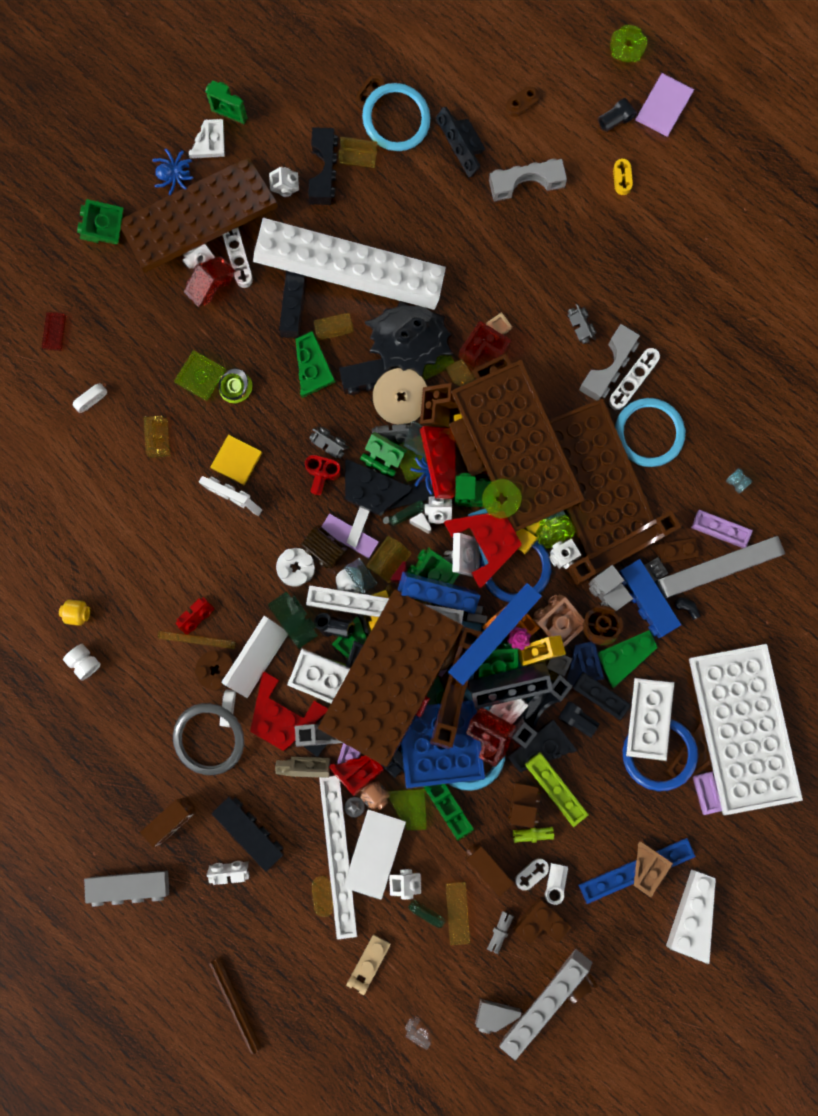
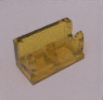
(358, 152)
(156, 436)

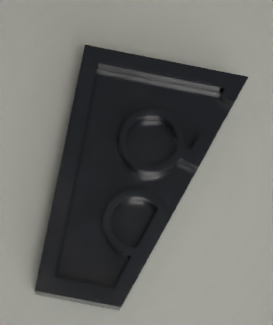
(548, 741)

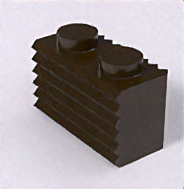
(324, 547)

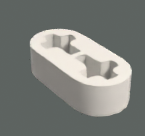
(89, 398)
(228, 703)
(535, 877)

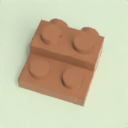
(559, 619)

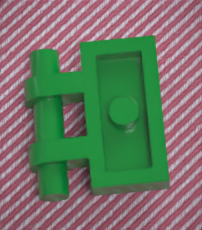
(386, 450)

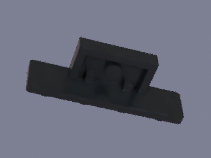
(462, 140)

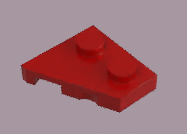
(356, 772)

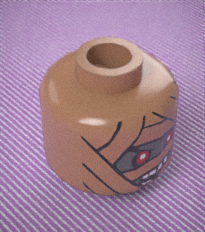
(375, 795)

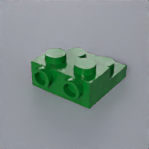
(225, 104)
(100, 222)
(434, 567)
(500, 660)

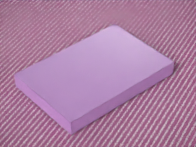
(664, 104)

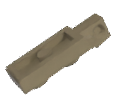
(304, 767)

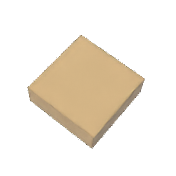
(500, 324)

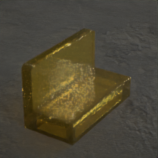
(333, 326)
(388, 558)

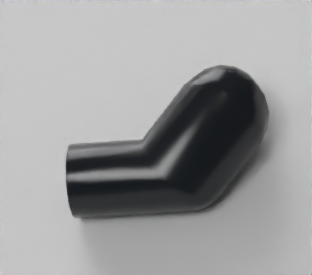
(684, 603)

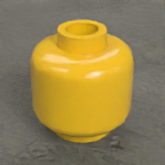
(74, 612)

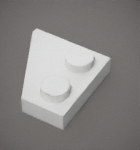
(209, 140)

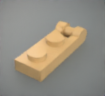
(369, 963)

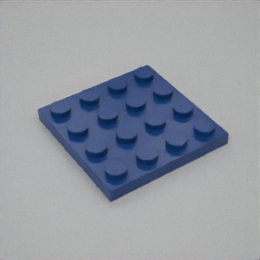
(436, 765)

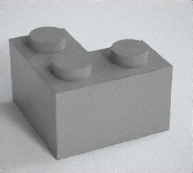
(610, 589)

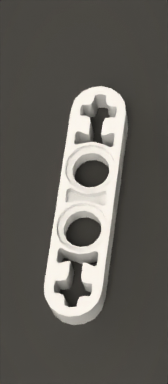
(236, 253)
(634, 379)

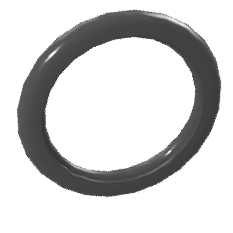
(229, 717)

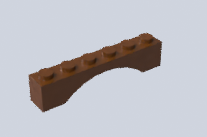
(624, 547)
(453, 695)

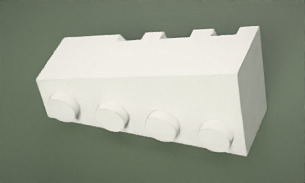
(694, 918)

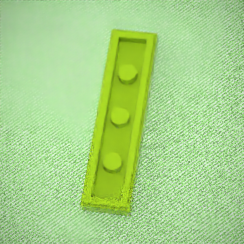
(556, 789)

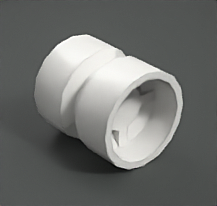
(82, 662)

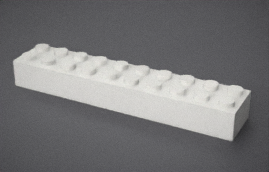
(348, 264)

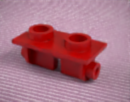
(201, 610)

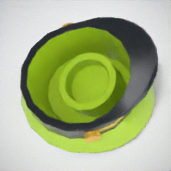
(235, 386)

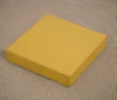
(236, 460)

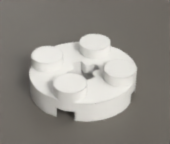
(289, 558)

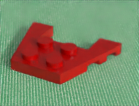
(494, 538)
(274, 721)

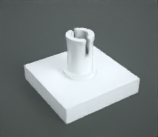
(464, 554)

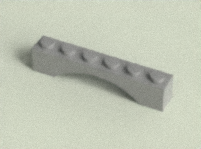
(546, 1005)

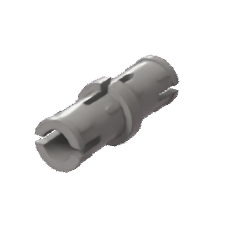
(500, 932)

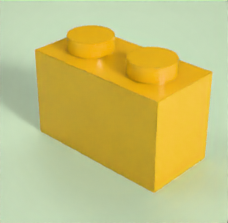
(542, 650)

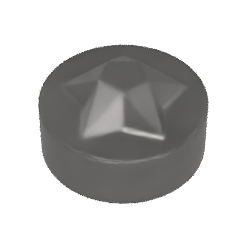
(354, 807)

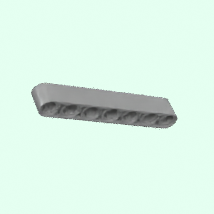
(720, 567)

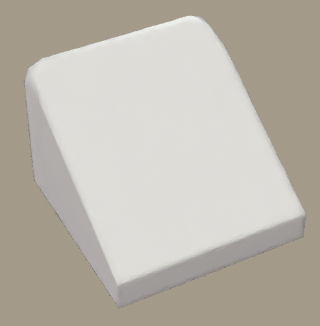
(421, 522)

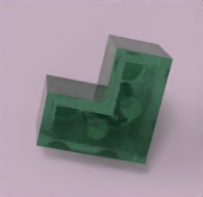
(291, 617)

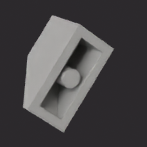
(495, 1016)

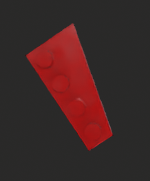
(440, 456)

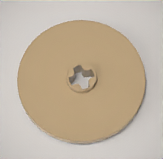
(386, 396)

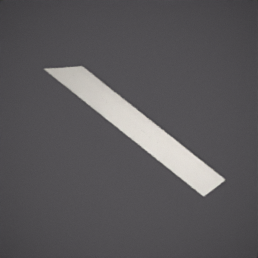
(357, 526)

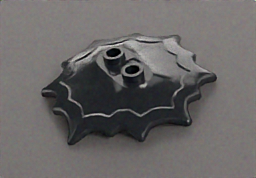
(424, 339)

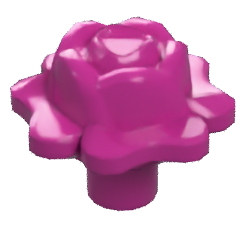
(519, 638)

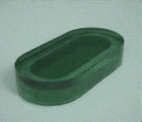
(407, 513)
(426, 914)

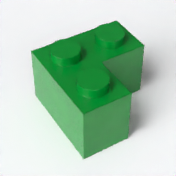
(468, 491)

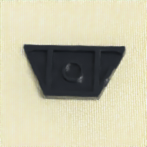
(371, 489)

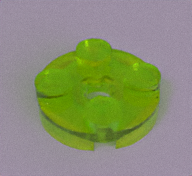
(626, 53)
(508, 490)
(560, 526)

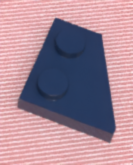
(584, 660)

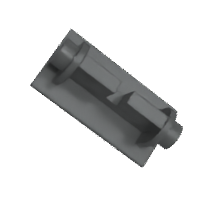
(580, 317)
(397, 435)
(324, 437)

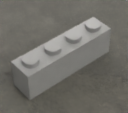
(126, 887)

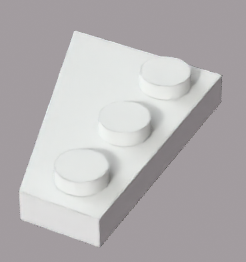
(227, 491)

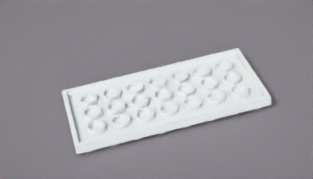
(745, 729)

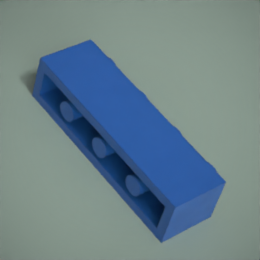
(438, 592)
(649, 599)

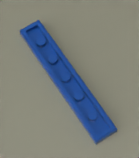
(494, 634)
(625, 874)

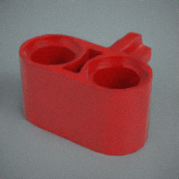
(321, 472)

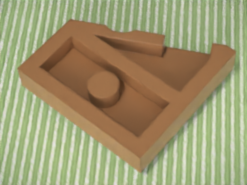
(650, 869)

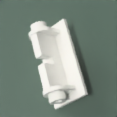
(219, 872)

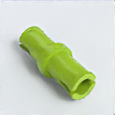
(533, 834)

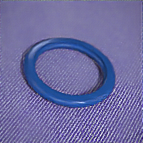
(539, 587)
(678, 780)

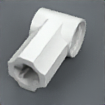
(556, 881)

